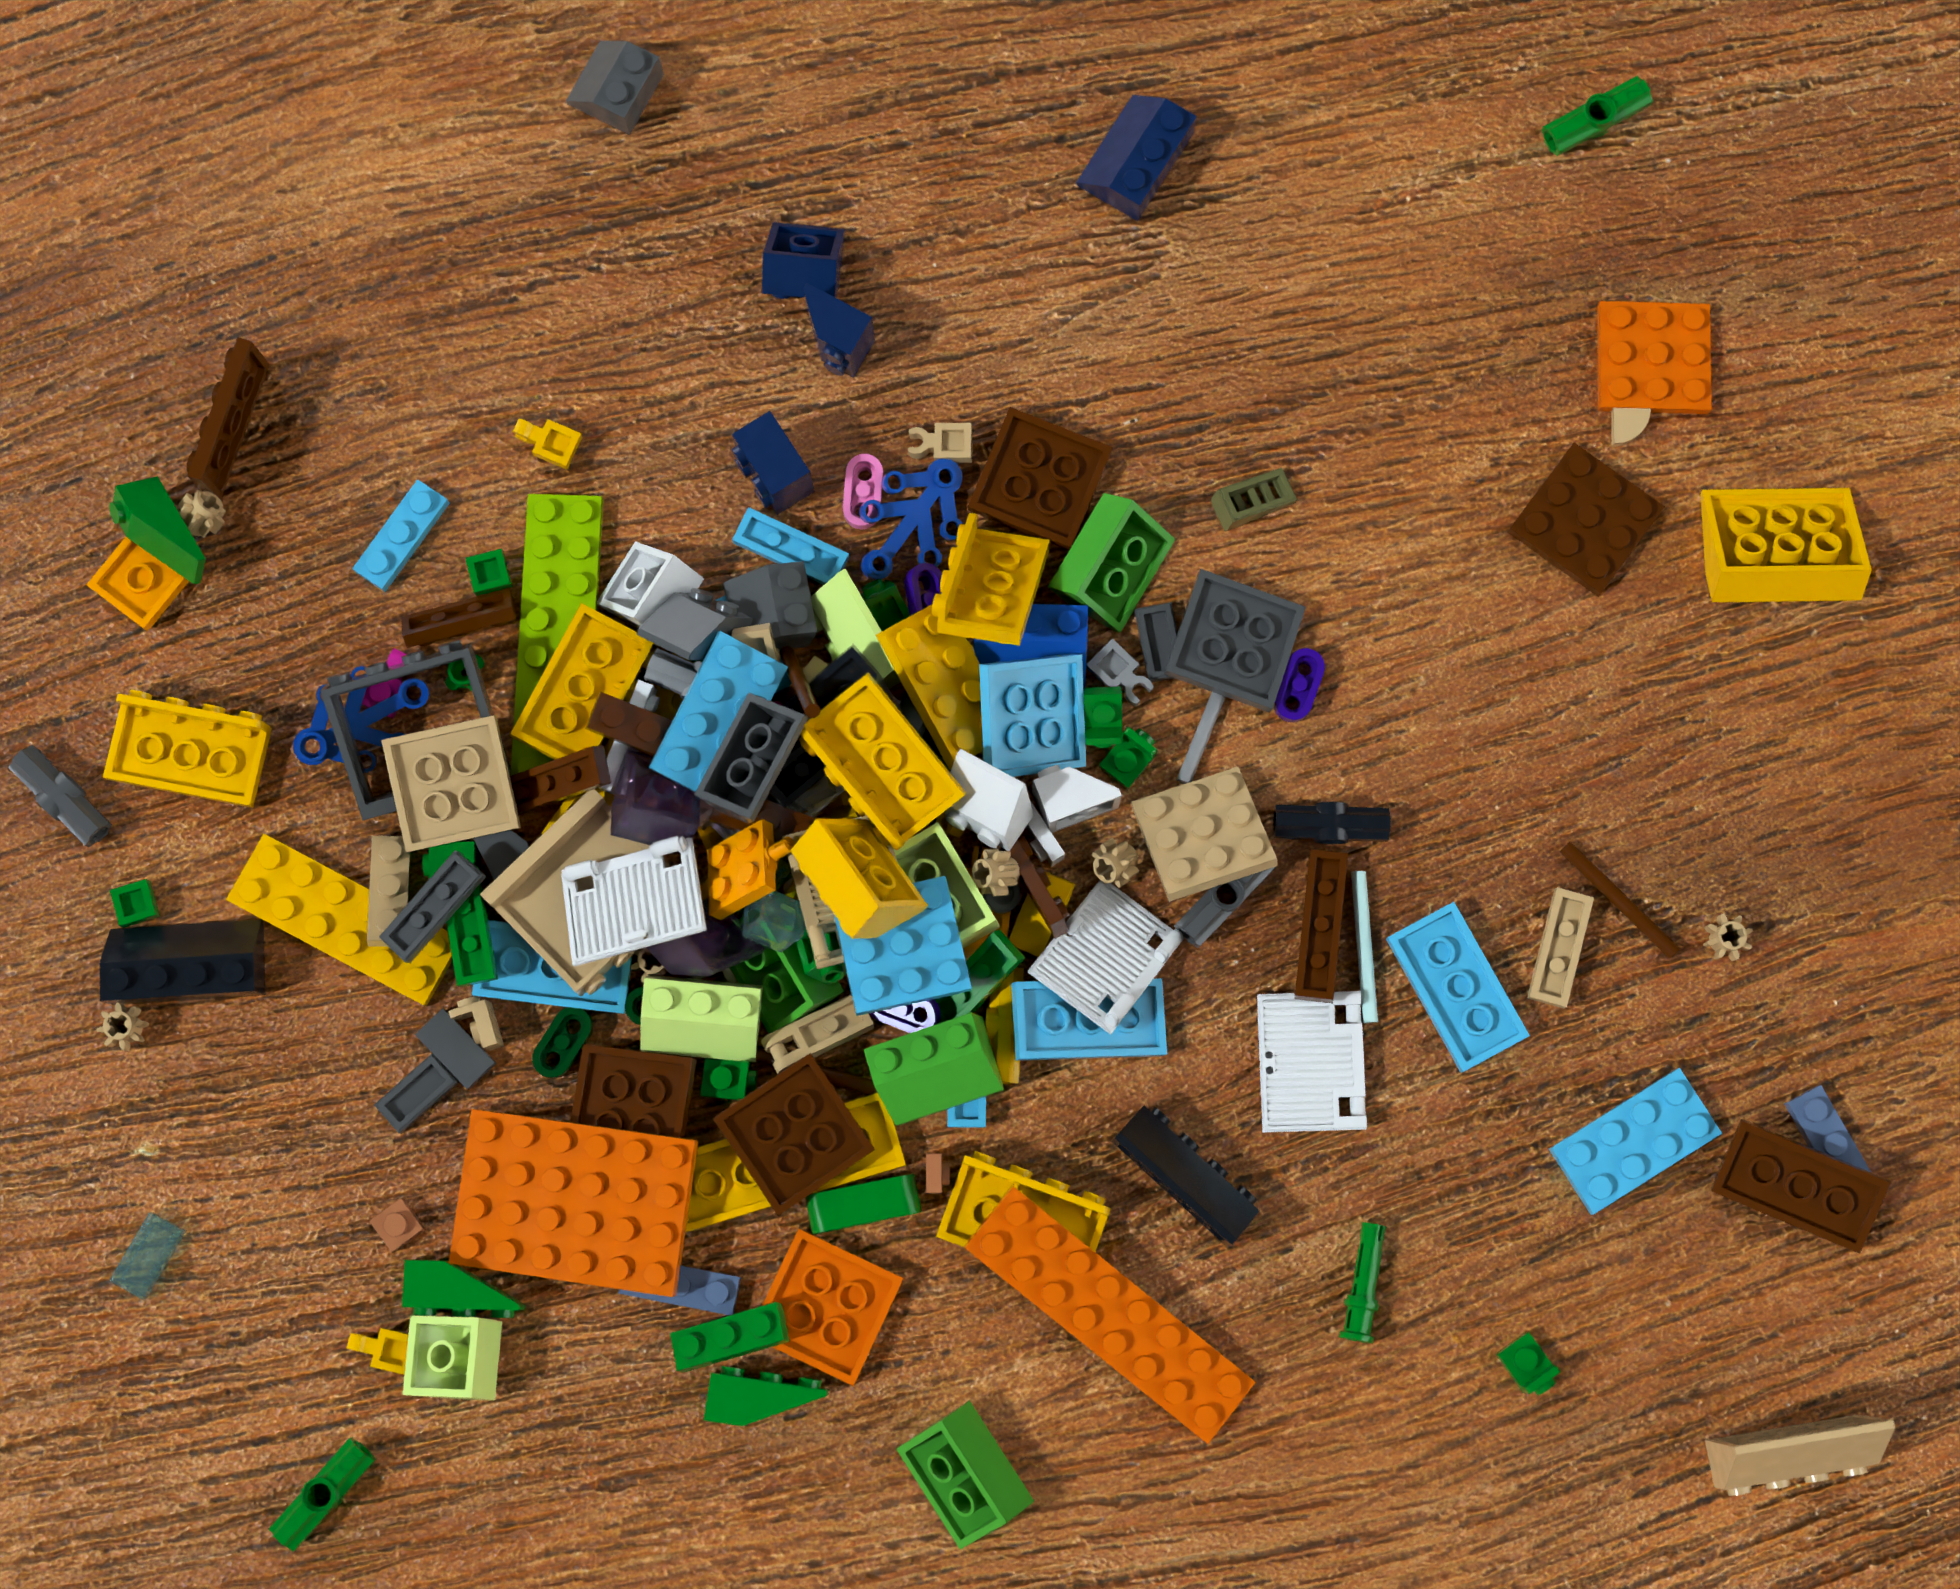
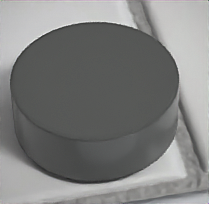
(1006, 903)

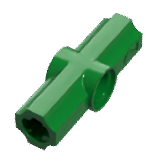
(1580, 126)
(305, 1511)

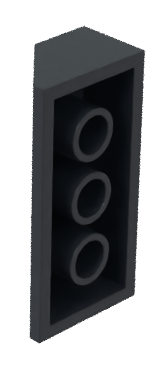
(183, 962)
(1186, 1176)

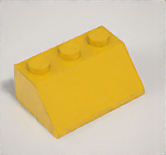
(857, 877)

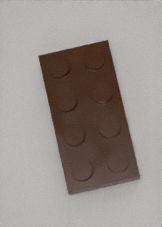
(229, 417)
(1800, 1186)

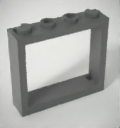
(378, 805)

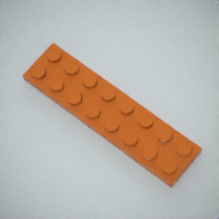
(1109, 1314)

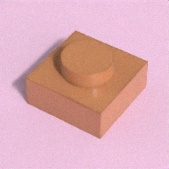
(936, 1173)
(397, 1225)

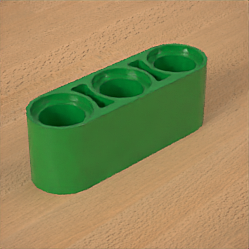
(863, 1204)

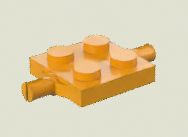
(743, 868)

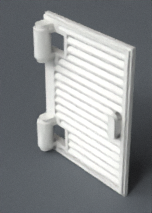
(633, 900)
(1105, 955)
(1310, 1063)

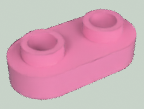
(858, 491)

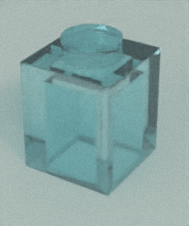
(774, 921)

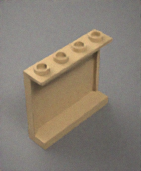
(532, 889)

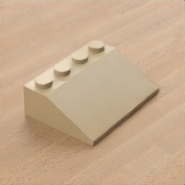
(1797, 1452)

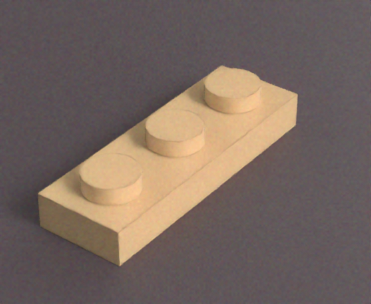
(387, 885)
(1560, 948)

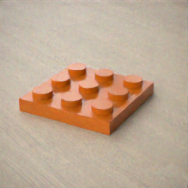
(1654, 356)
(831, 1305)

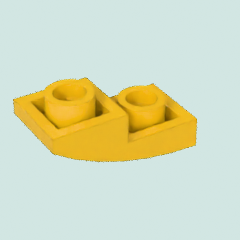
(1030, 929)

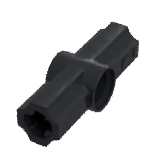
(1331, 823)

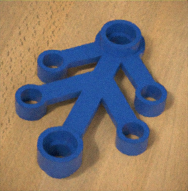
(915, 513)
(357, 721)

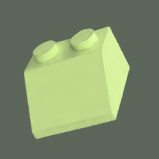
(452, 1357)

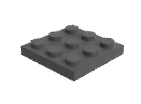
(1235, 640)

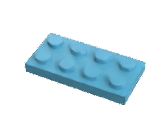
(711, 706)
(529, 978)
(1457, 987)
(1054, 1029)
(1635, 1141)

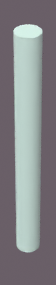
(1364, 947)

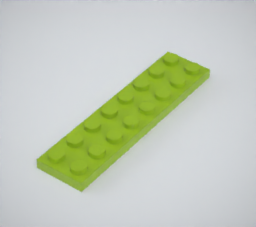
(558, 576)

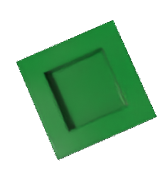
(488, 572)
(134, 903)

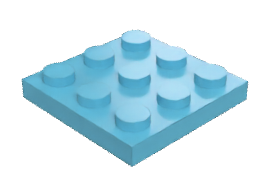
(1033, 714)
(911, 961)

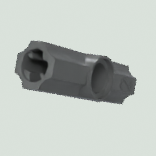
(60, 796)
(1210, 913)

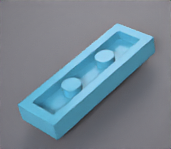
(401, 535)
(786, 545)

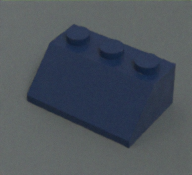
(1138, 153)

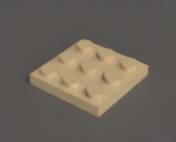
(451, 783)
(1204, 834)

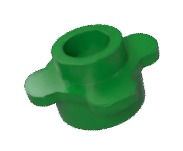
(455, 677)

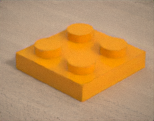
(137, 583)

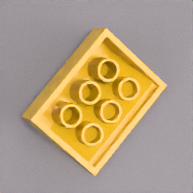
(1783, 545)

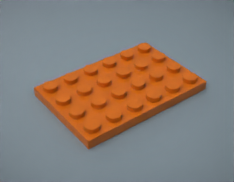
(573, 1202)

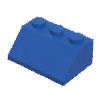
(1048, 632)

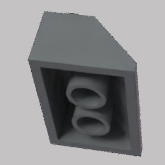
(750, 758)

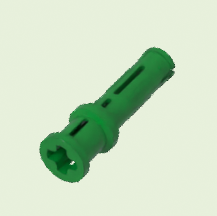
(1362, 1301)

